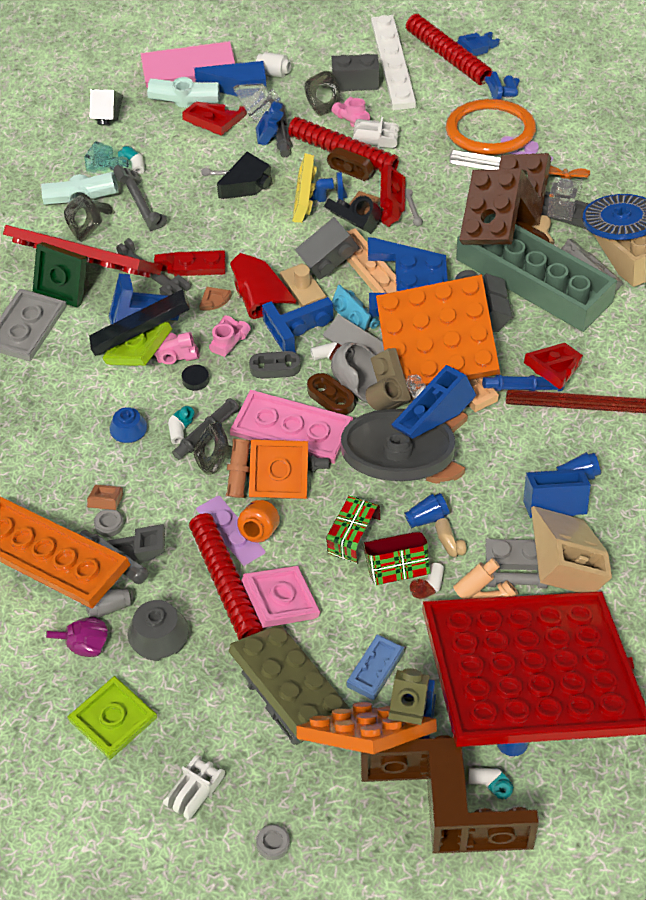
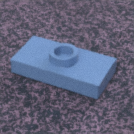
(375, 667)

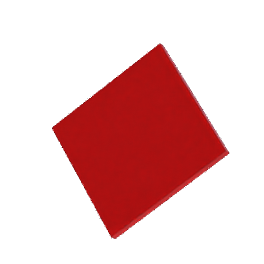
(533, 669)

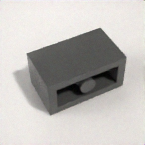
(356, 72)
(327, 248)

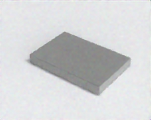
(28, 323)

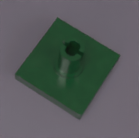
(59, 274)

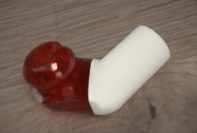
(324, 351)
(429, 586)

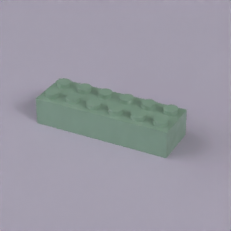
(544, 276)

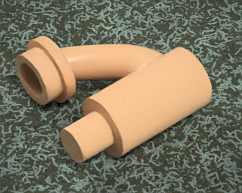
(473, 582)

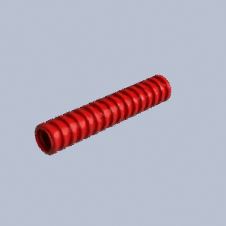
(448, 48)
(327, 139)
(225, 576)

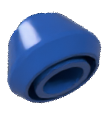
(128, 425)

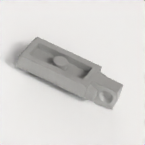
(577, 251)

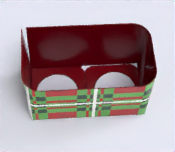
(350, 526)
(397, 558)

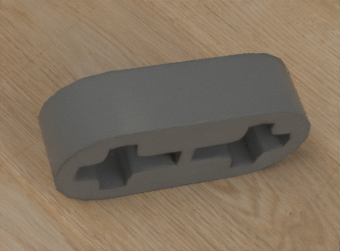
(275, 364)

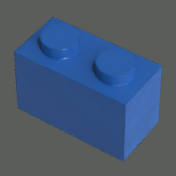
(557, 491)

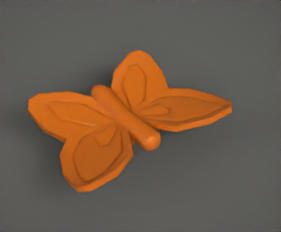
(580, 173)

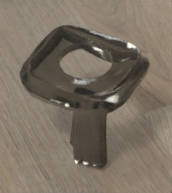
(322, 79)
(93, 215)
(222, 450)

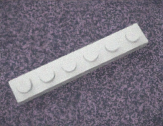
(393, 62)

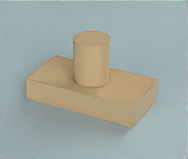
(302, 285)

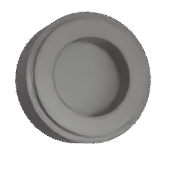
(108, 523)
(273, 842)

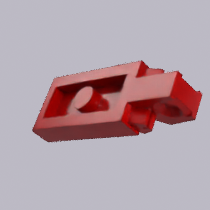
(391, 195)
(193, 262)

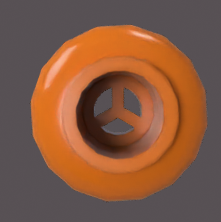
(258, 521)

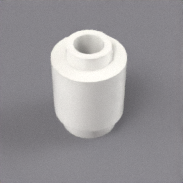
(275, 64)

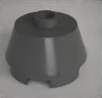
(157, 630)

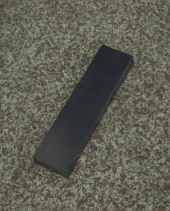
(139, 322)

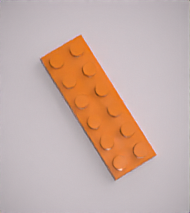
(57, 555)

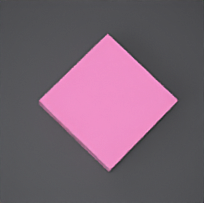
(280, 596)

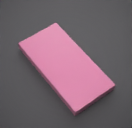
(181, 61)
(282, 419)

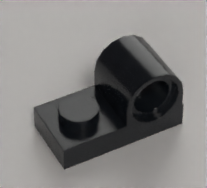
(354, 212)

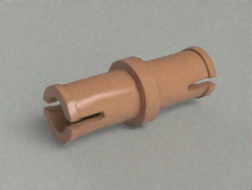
(238, 468)

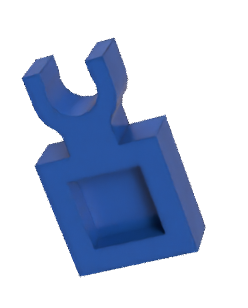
(478, 44)
(268, 126)

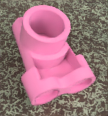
(351, 110)
(227, 335)
(177, 348)

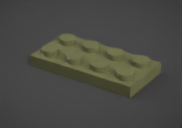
(286, 676)

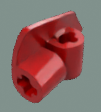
(258, 284)

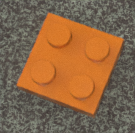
(278, 469)

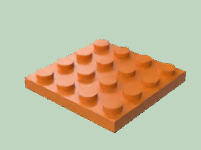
(440, 328)

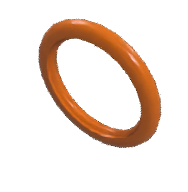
(491, 148)

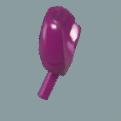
(83, 636)

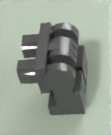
(496, 298)

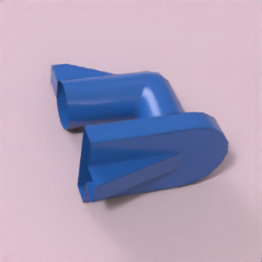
(499, 91)
(322, 185)

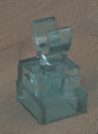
(101, 158)

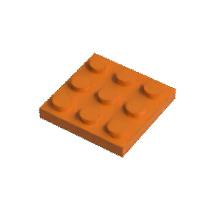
(363, 729)

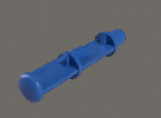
(518, 383)

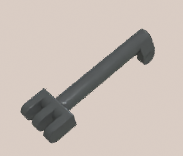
(132, 180)
(168, 285)

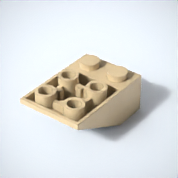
(569, 552)

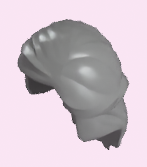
(354, 368)

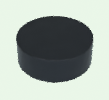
(195, 377)

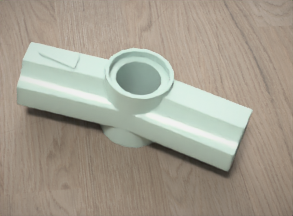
(183, 91)
(79, 184)

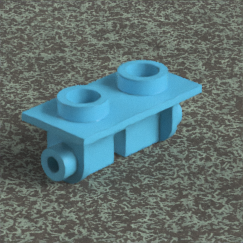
(352, 309)

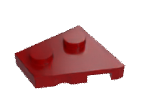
(213, 116)
(554, 363)

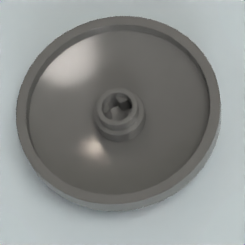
(387, 454)

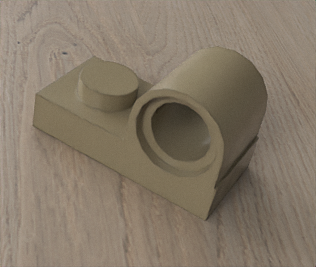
(390, 387)

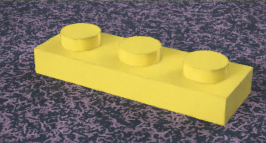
(304, 188)

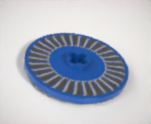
(616, 216)

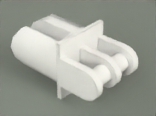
(376, 133)
(192, 788)

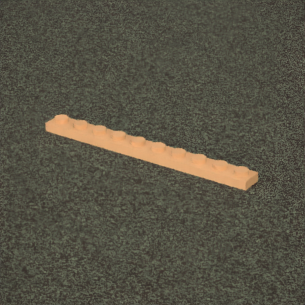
(383, 280)

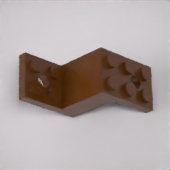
(507, 195)
(450, 823)

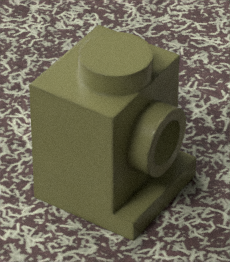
(405, 708)

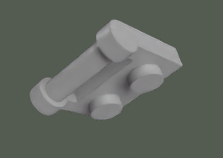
(514, 556)

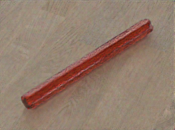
(576, 401)

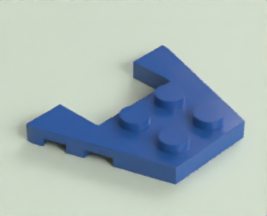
(412, 266)

